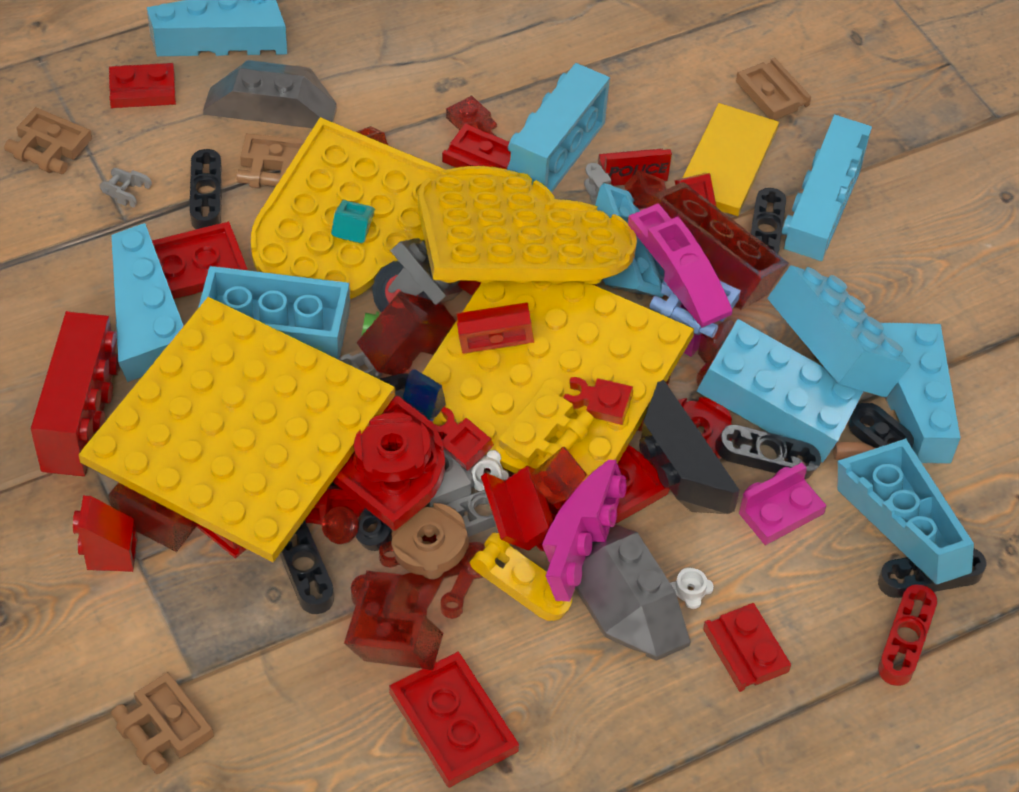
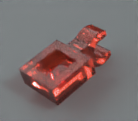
(471, 113)

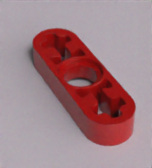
(896, 644)

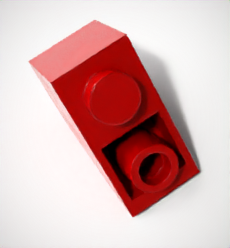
(105, 536)

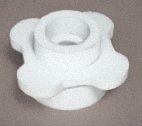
(491, 461)
(692, 578)

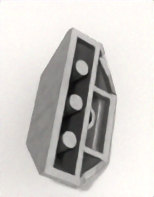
(271, 95)
(632, 596)

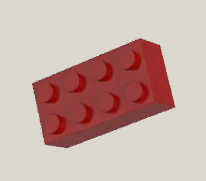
(75, 392)

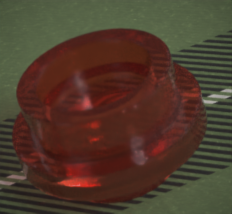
(340, 525)

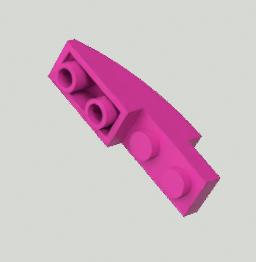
(684, 263)
(580, 521)

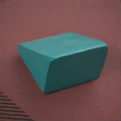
(352, 221)

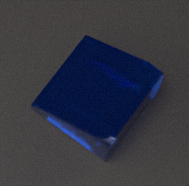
(424, 394)

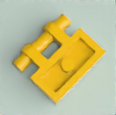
(539, 422)

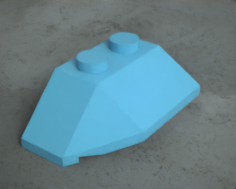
(644, 273)

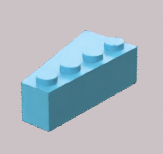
(924, 392)

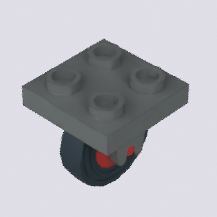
(412, 276)

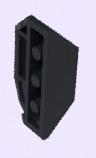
(684, 457)

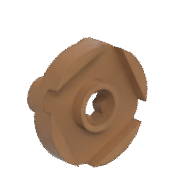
(433, 558)

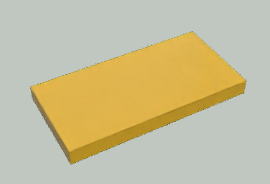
(732, 154)

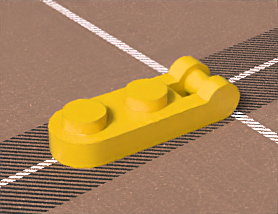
(519, 578)

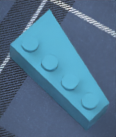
(216, 27)
(827, 188)
(143, 302)
(908, 508)

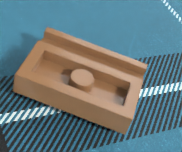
(773, 89)

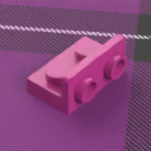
(780, 504)

